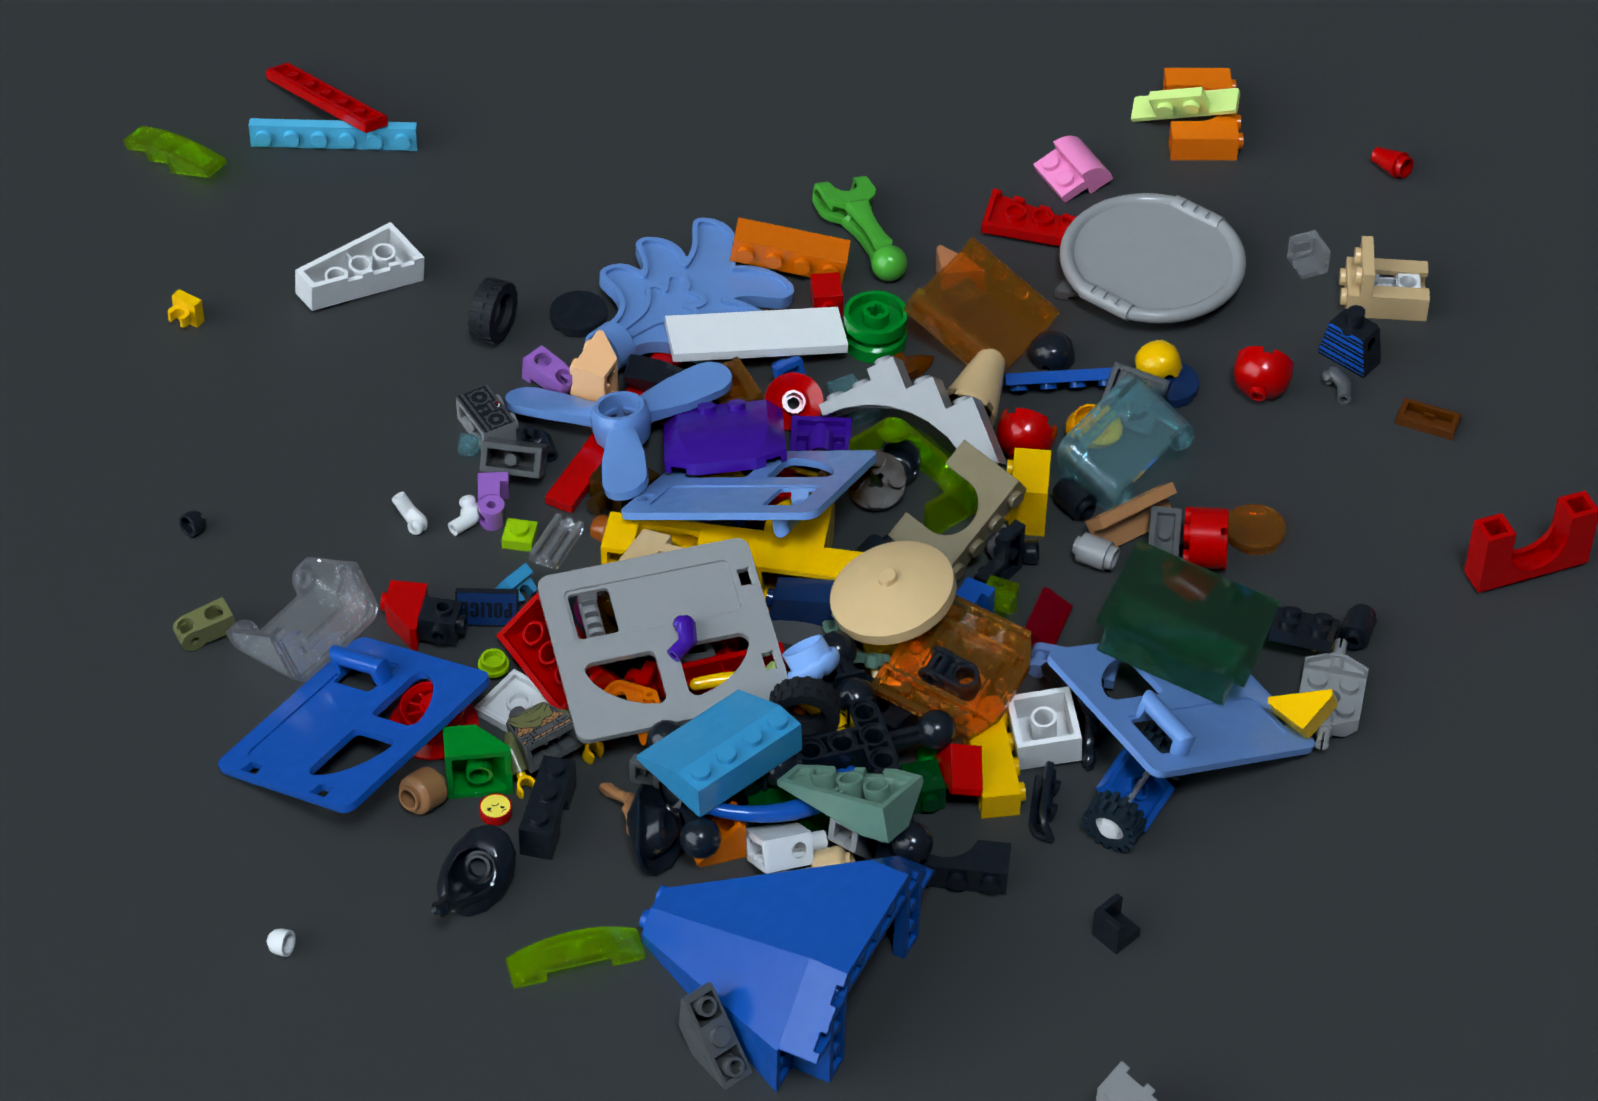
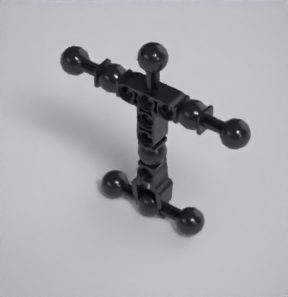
(861, 745)

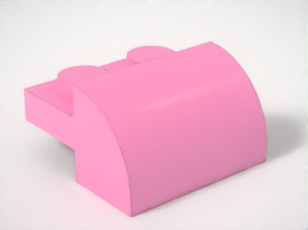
(1072, 168)

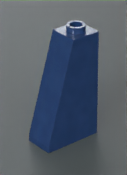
(800, 600)

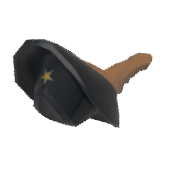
(650, 825)

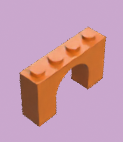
(1205, 139)

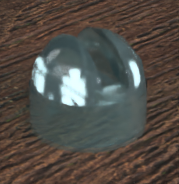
(467, 445)

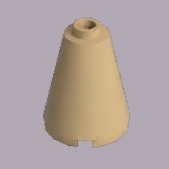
(981, 380)

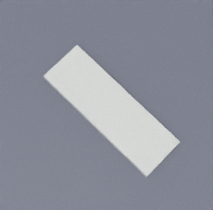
(755, 334)

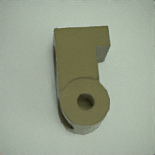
(203, 625)

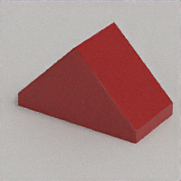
(962, 769)

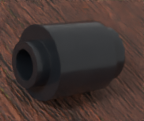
(1074, 498)
(1358, 626)

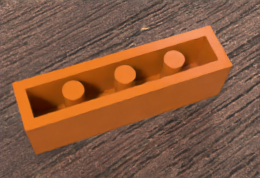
(788, 249)

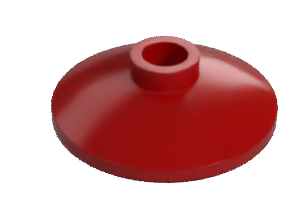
(796, 387)

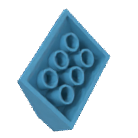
(723, 750)

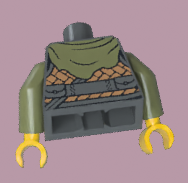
(539, 733)

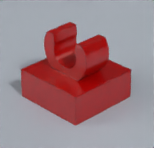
(646, 676)

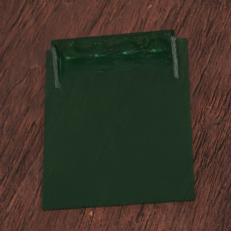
(1184, 623)

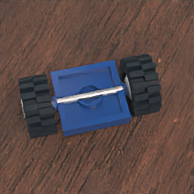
(1128, 797)

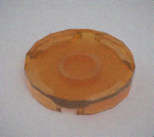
(1256, 529)

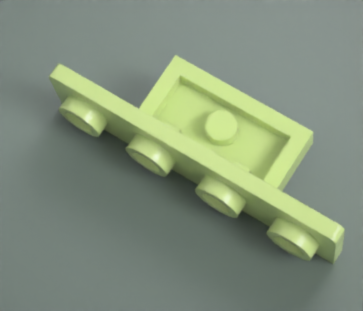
(1185, 103)

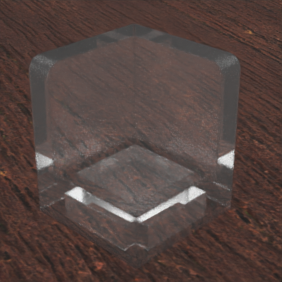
(1308, 254)

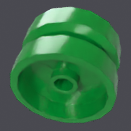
(875, 325)

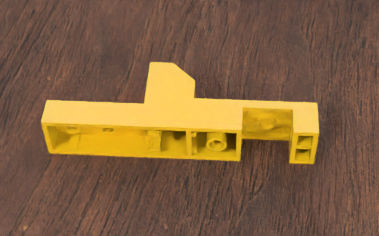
(800, 554)

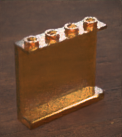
(981, 306)

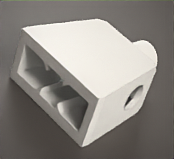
(782, 846)

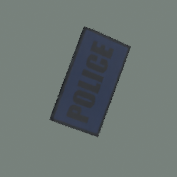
(488, 606)

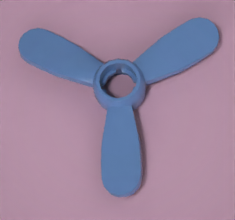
(624, 419)

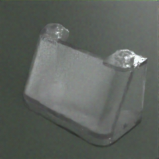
(328, 611)

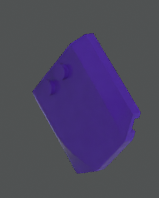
(724, 437)

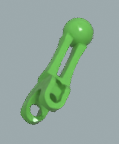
(854, 213)

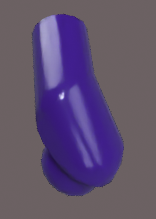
(687, 636)

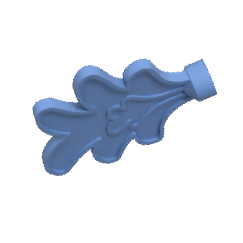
(683, 286)

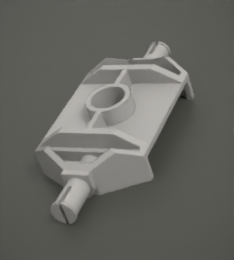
(1348, 683)

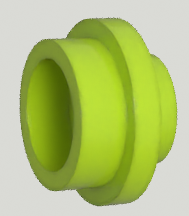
(494, 662)

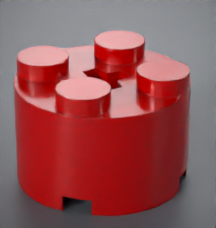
(1206, 536)

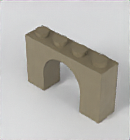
(996, 495)

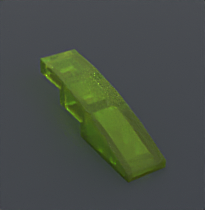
(177, 151)

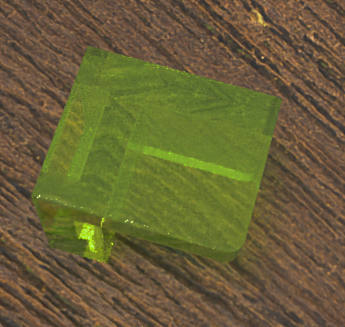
(1005, 594)

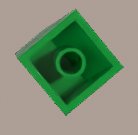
(476, 763)

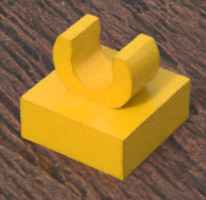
(186, 309)

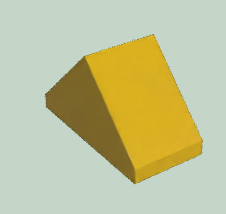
(1304, 710)

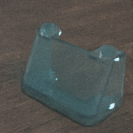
(1121, 440)

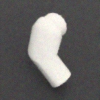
(468, 515)
(414, 517)

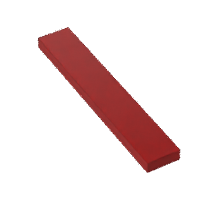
(327, 97)

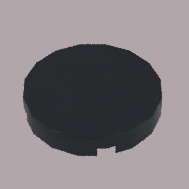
(578, 313)

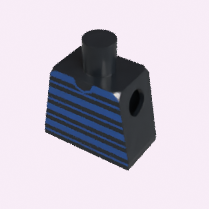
(1352, 341)

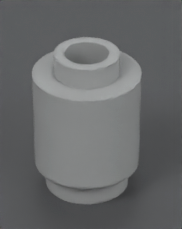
(1096, 552)

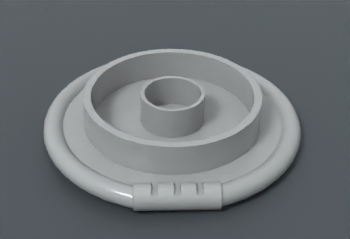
(1152, 258)

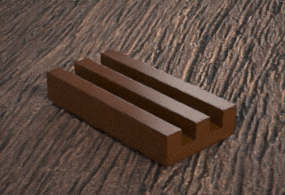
(1428, 419)

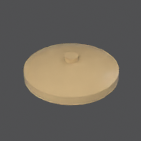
(893, 592)

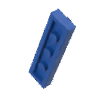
(1049, 379)

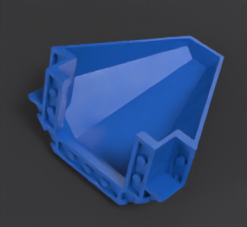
(786, 951)

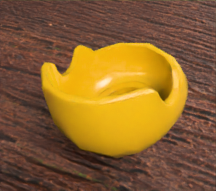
(1159, 359)

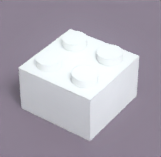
(1045, 728)

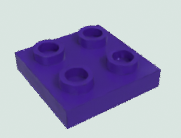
(820, 433)

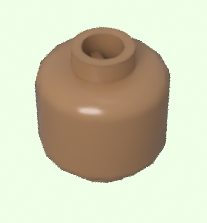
(422, 790)

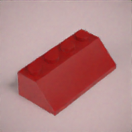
(531, 647)

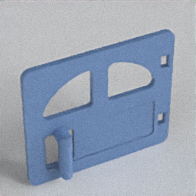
(747, 498)
(1202, 731)

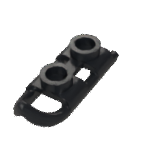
(1046, 811)

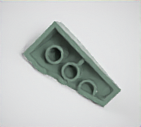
(863, 801)

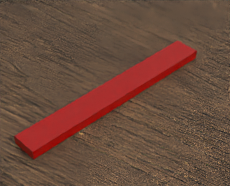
(574, 481)

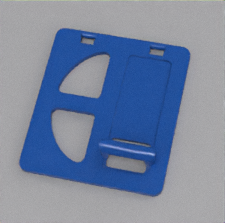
(328, 715)

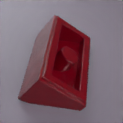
(1048, 617)

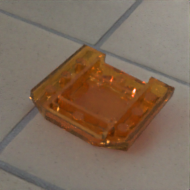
(977, 635)

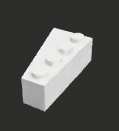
(360, 269)

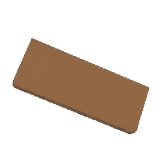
(1130, 517)

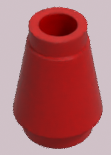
(1393, 162)

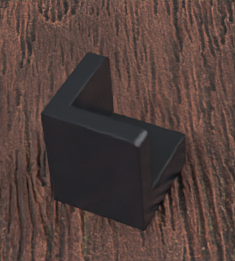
(1112, 926)

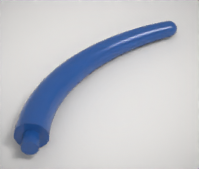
(769, 813)

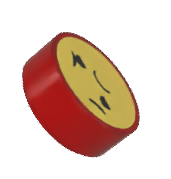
(495, 809)

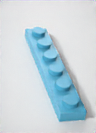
(331, 135)

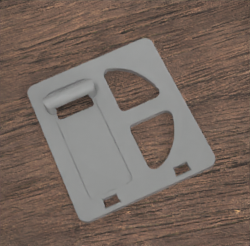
(645, 601)

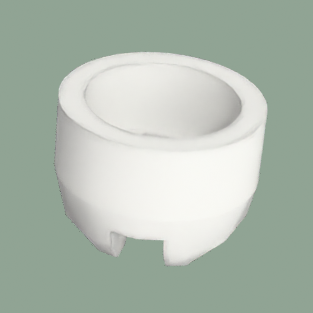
(281, 942)

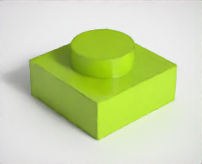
(519, 534)

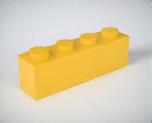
(1001, 787)

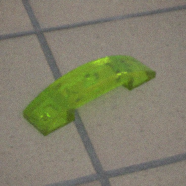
(574, 949)

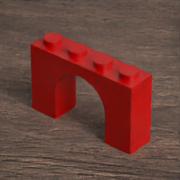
(1566, 543)

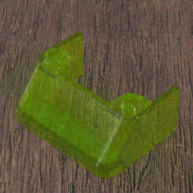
(958, 497)

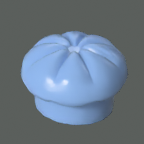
(811, 658)

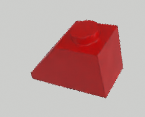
(402, 608)

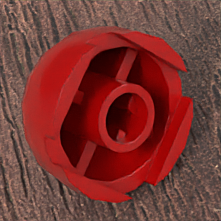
(1262, 373)
(1024, 430)

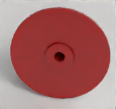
(412, 708)

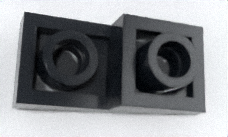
(647, 372)

